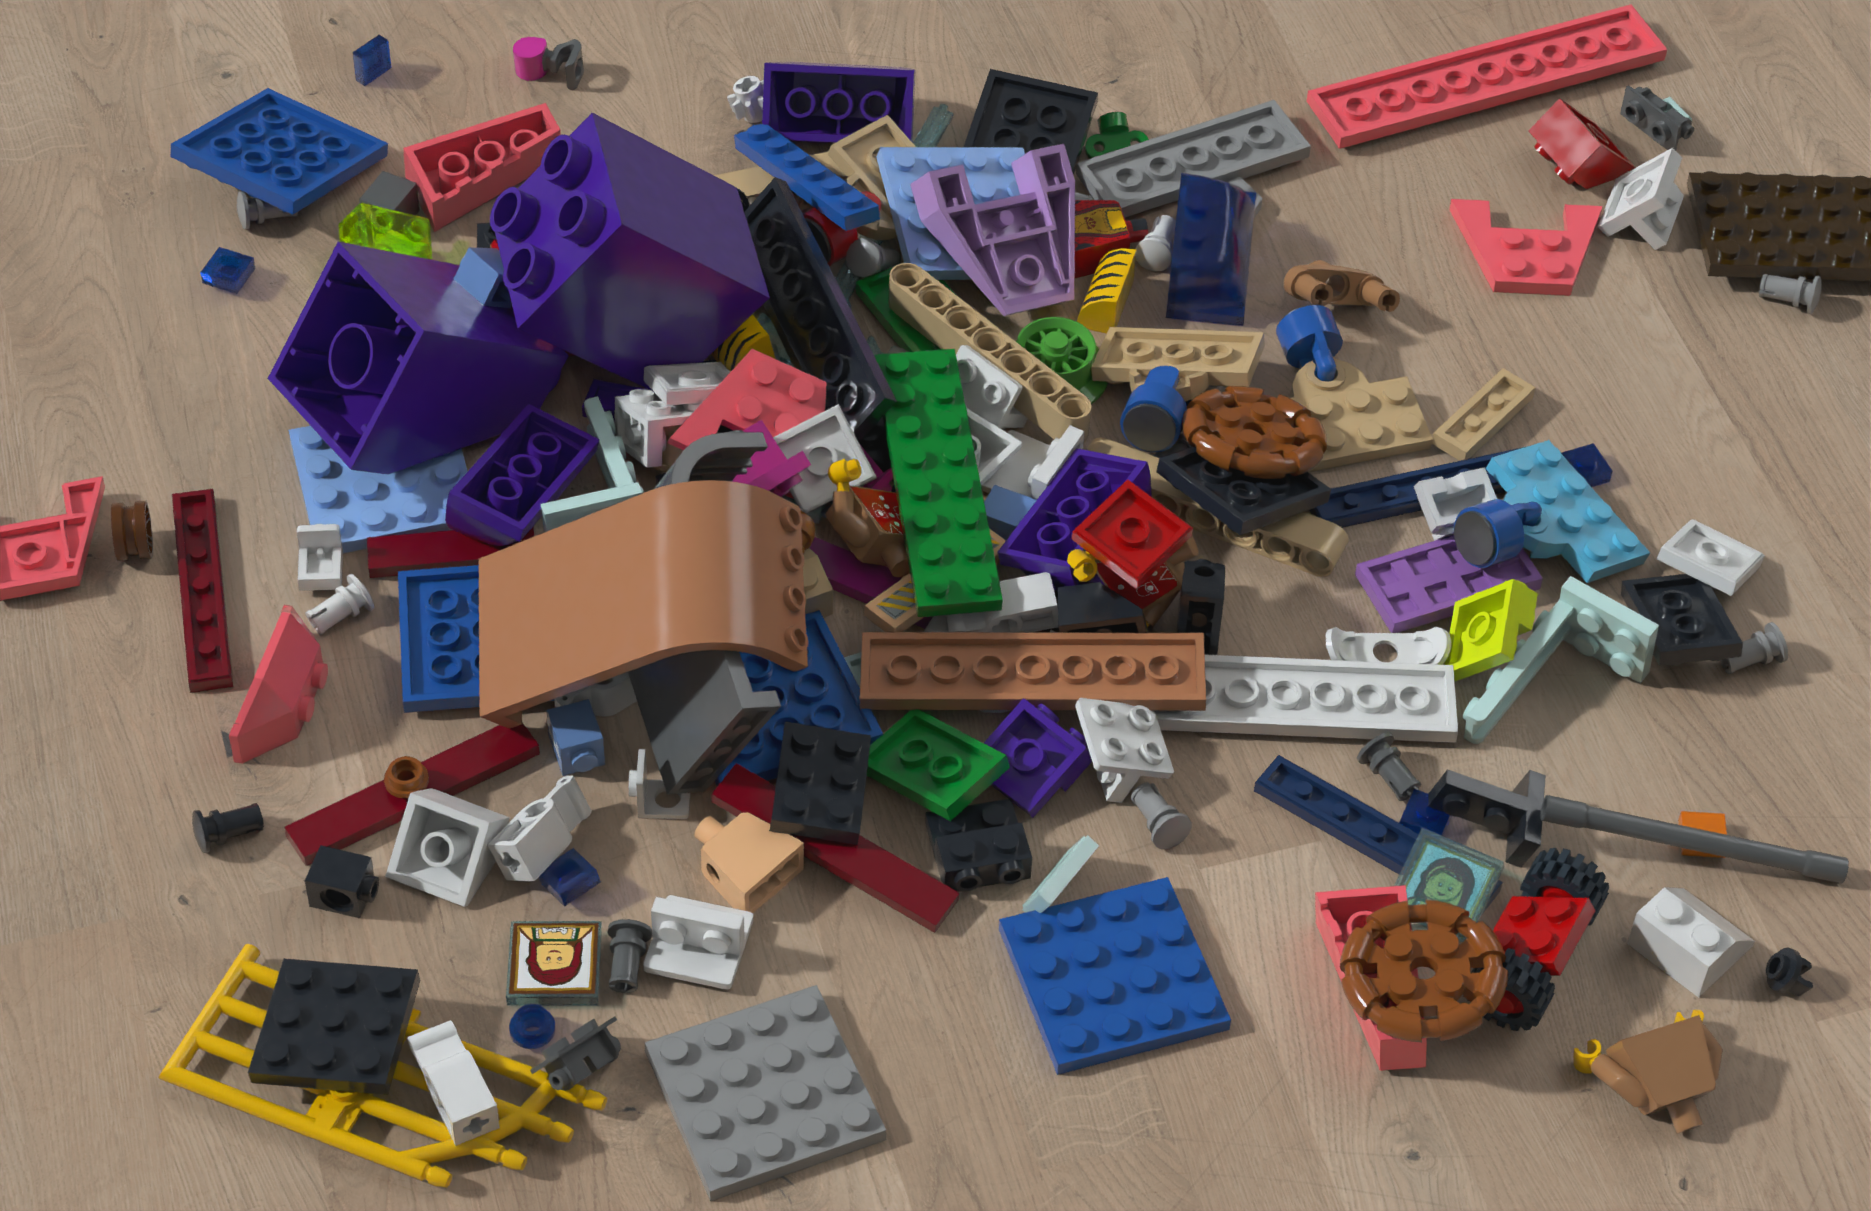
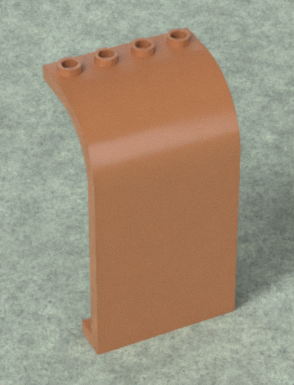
(638, 585)

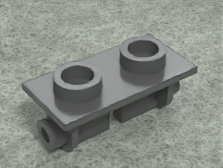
(1647, 113)
(566, 1060)

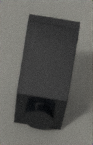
(1097, 610)

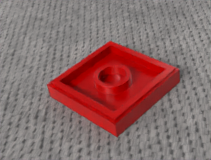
(1132, 533)

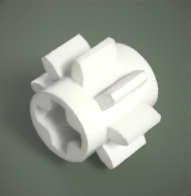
(748, 99)

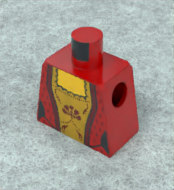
(1102, 229)

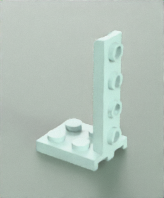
(618, 474)
(1589, 623)

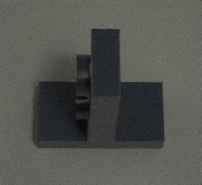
(1496, 808)

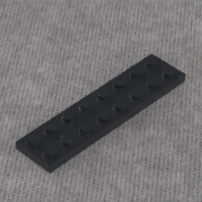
(813, 312)

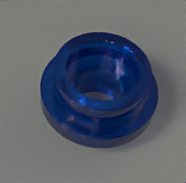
(532, 1016)

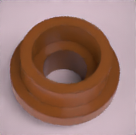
(405, 769)

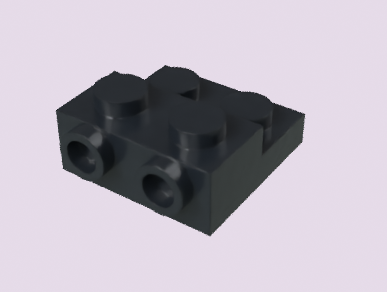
(980, 846)

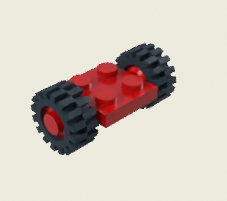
(1543, 931)

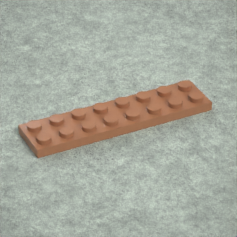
(1043, 668)

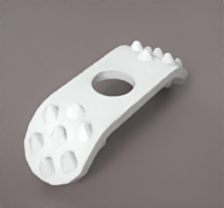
(1417, 648)

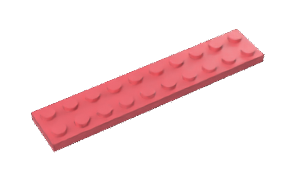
(1485, 76)

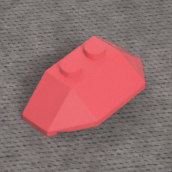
(281, 690)

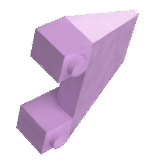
(1011, 246)

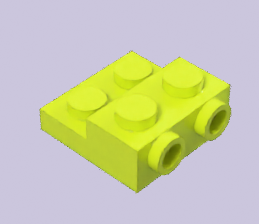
(1488, 626)

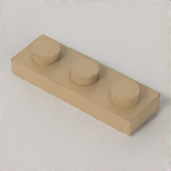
(1483, 415)

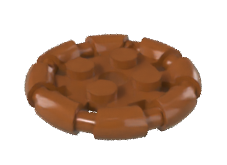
(1254, 432)
(1431, 948)

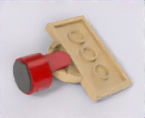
(858, 160)

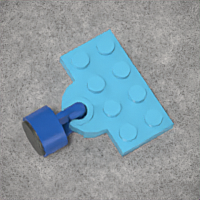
(1550, 514)

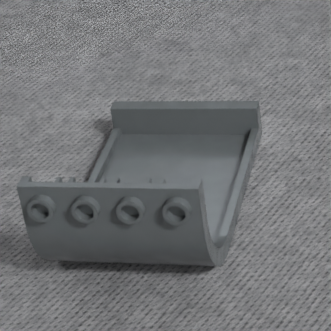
(701, 701)

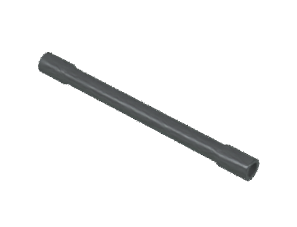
(1807, 862)

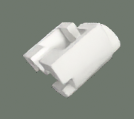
(1446, 498)

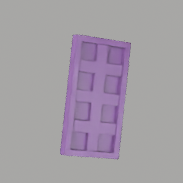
(1429, 578)

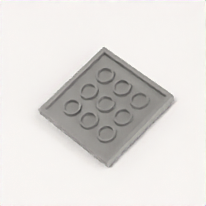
(764, 1092)

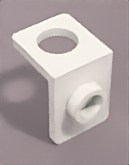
(647, 791)

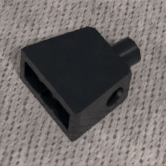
(1204, 594)

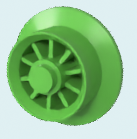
(1065, 349)

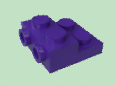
(1038, 754)

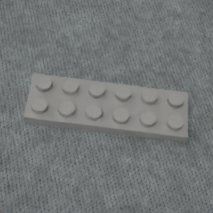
(1218, 149)

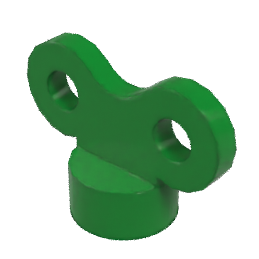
(1113, 134)

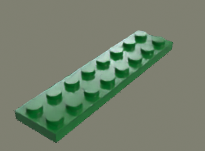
(938, 486)

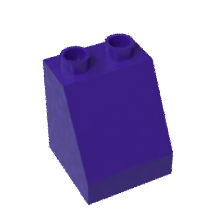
(406, 361)

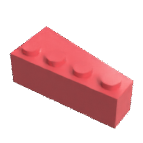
(478, 162)
(1336, 918)

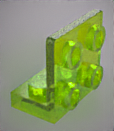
(387, 230)

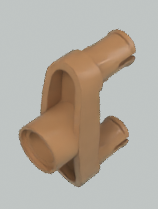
(1344, 286)

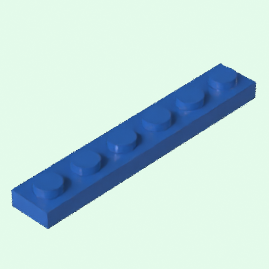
(807, 177)

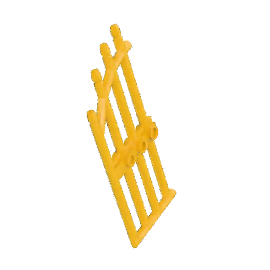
(337, 1111)

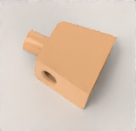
(747, 859)

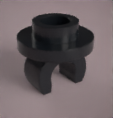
(1785, 972)

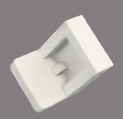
(319, 557)

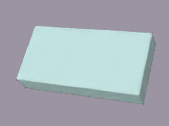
(1060, 875)

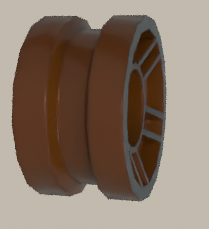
(131, 530)

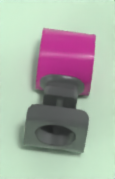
(534, 59)

